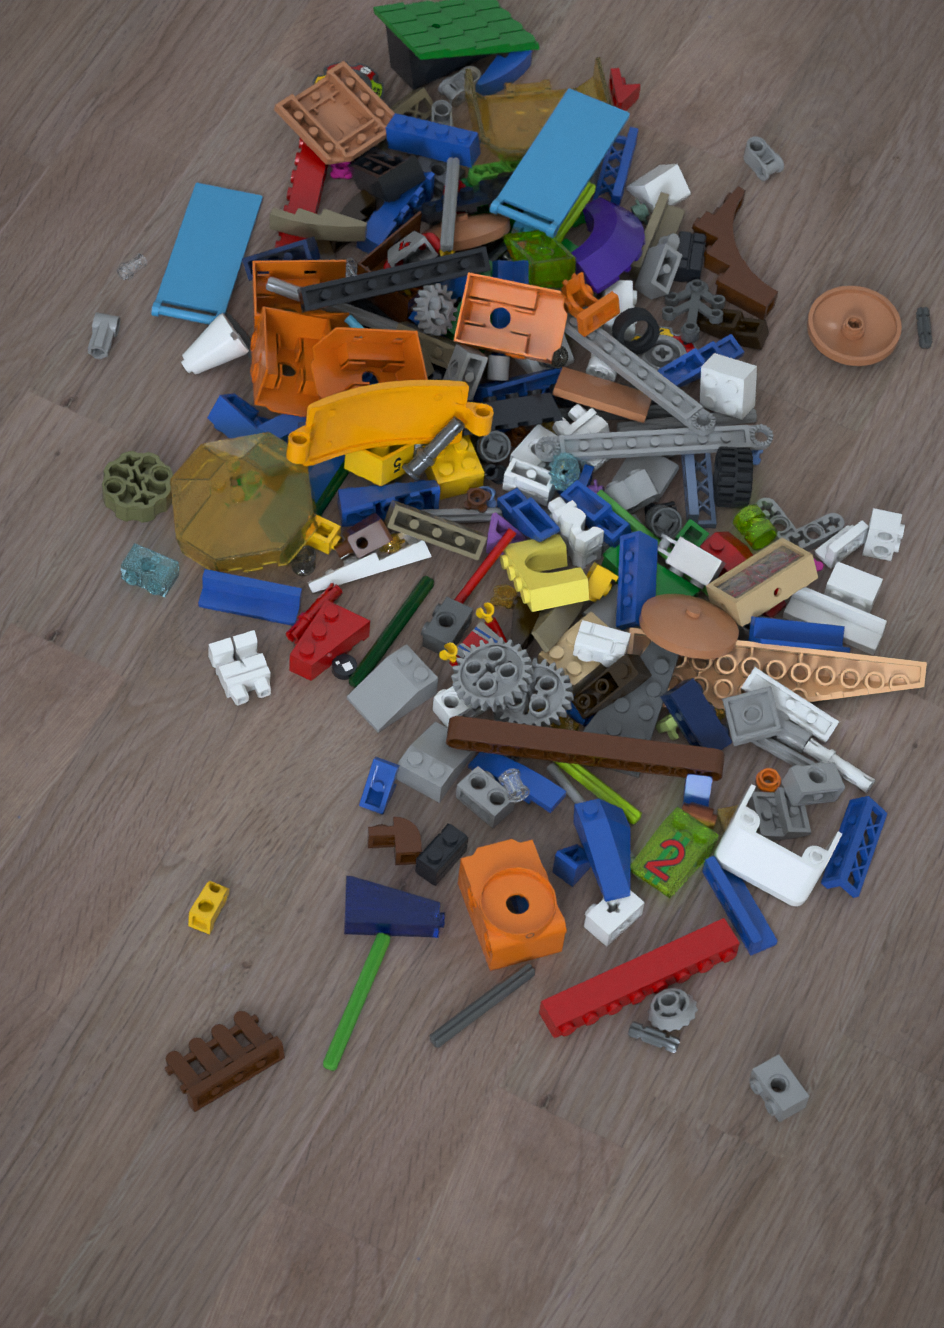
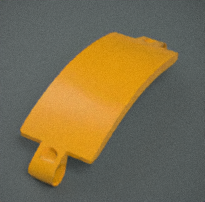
(384, 417)

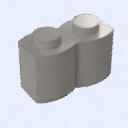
(634, 491)

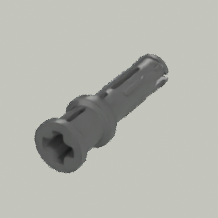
(426, 456)

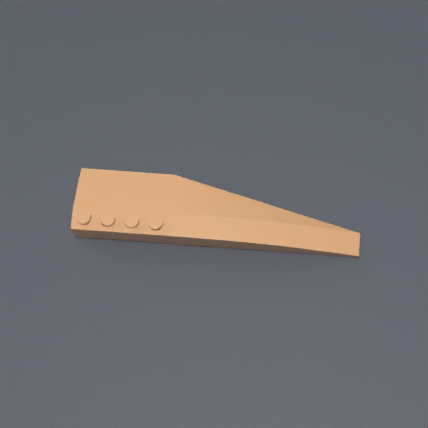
(805, 671)

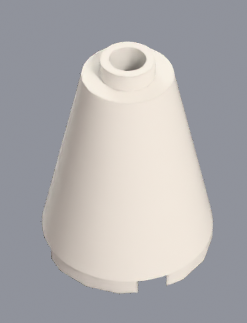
(214, 347)

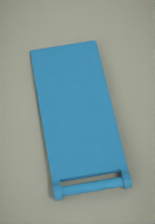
(561, 161)
(207, 253)

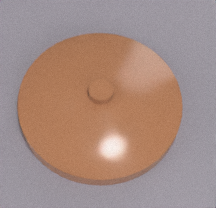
(475, 229)
(854, 325)
(688, 626)

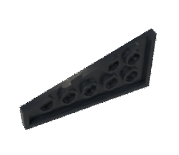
(467, 198)

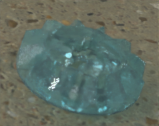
(567, 462)

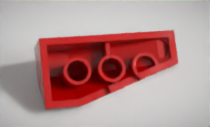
(733, 552)

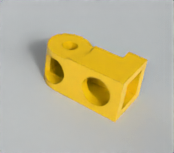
(208, 907)

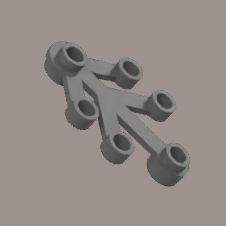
(696, 291)

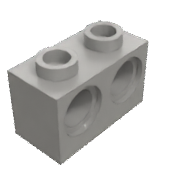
(481, 800)

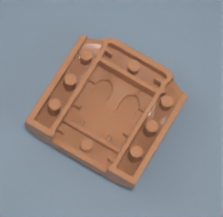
(337, 116)

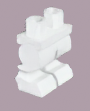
(584, 423)
(582, 545)
(246, 673)

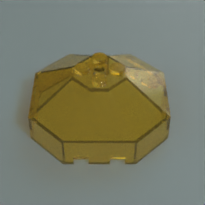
(243, 524)

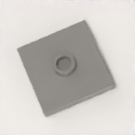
(752, 716)

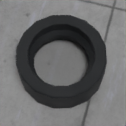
(629, 317)

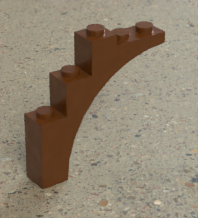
(723, 258)

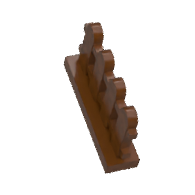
(231, 1072)

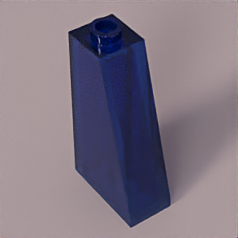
(379, 908)

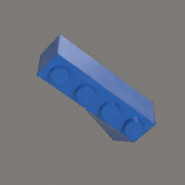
(432, 140)
(396, 213)
(235, 416)
(361, 502)

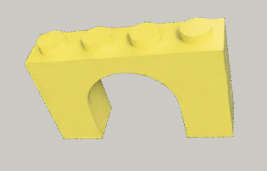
(544, 590)

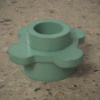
(640, 211)

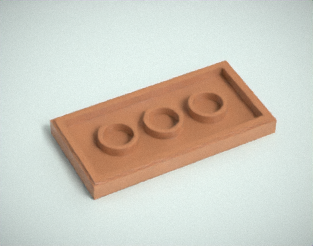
(602, 394)

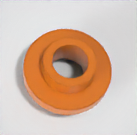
(771, 775)

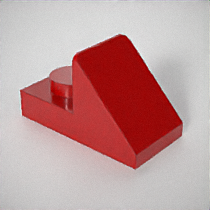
(622, 95)

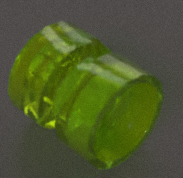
(754, 525)

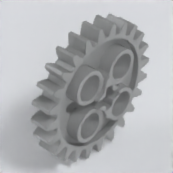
(492, 674)
(554, 701)

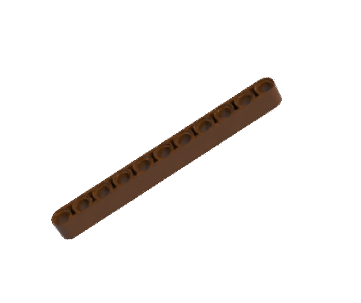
(583, 748)

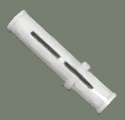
(844, 768)

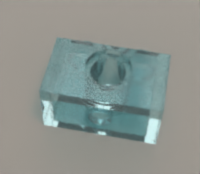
(142, 560)

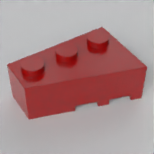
(327, 636)

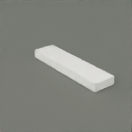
(797, 708)

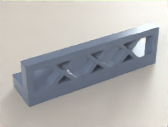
(693, 486)

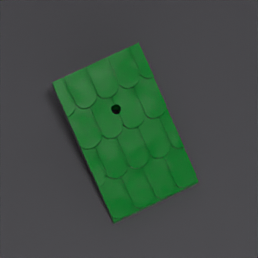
(444, 36)

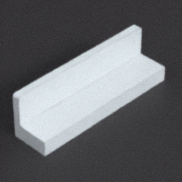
(861, 628)

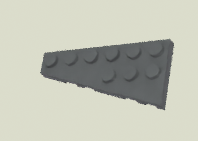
(638, 711)

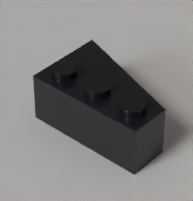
(386, 176)

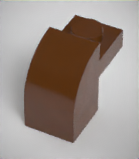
(401, 835)

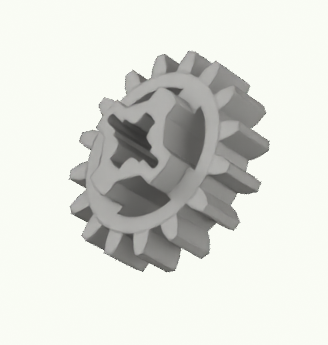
(435, 309)

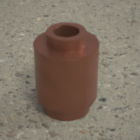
(701, 813)

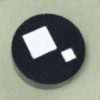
(343, 666)

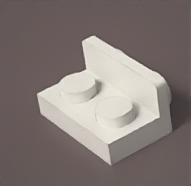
(842, 544)

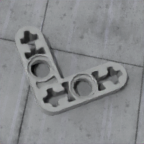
(793, 534)

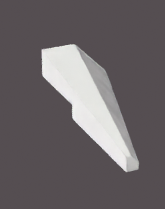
(373, 563)

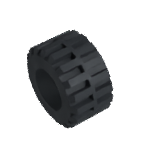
(733, 477)

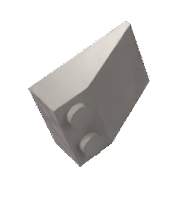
(394, 689)
(431, 764)

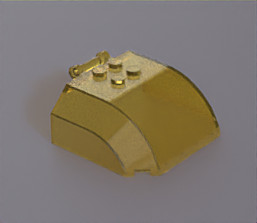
(514, 119)

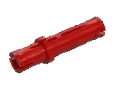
(305, 618)

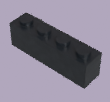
(522, 410)

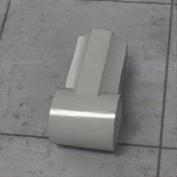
(104, 329)
(498, 367)
(793, 735)

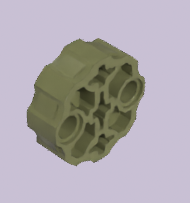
(137, 486)

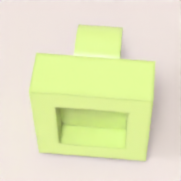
(668, 724)

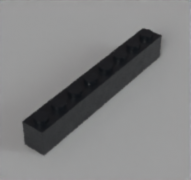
(393, 279)

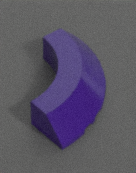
(611, 247)

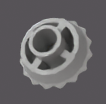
(672, 1009)

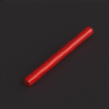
(485, 566)

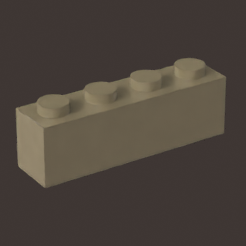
(435, 530)

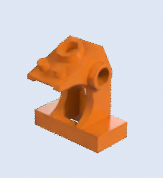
(581, 295)

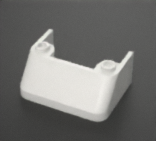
(767, 863)

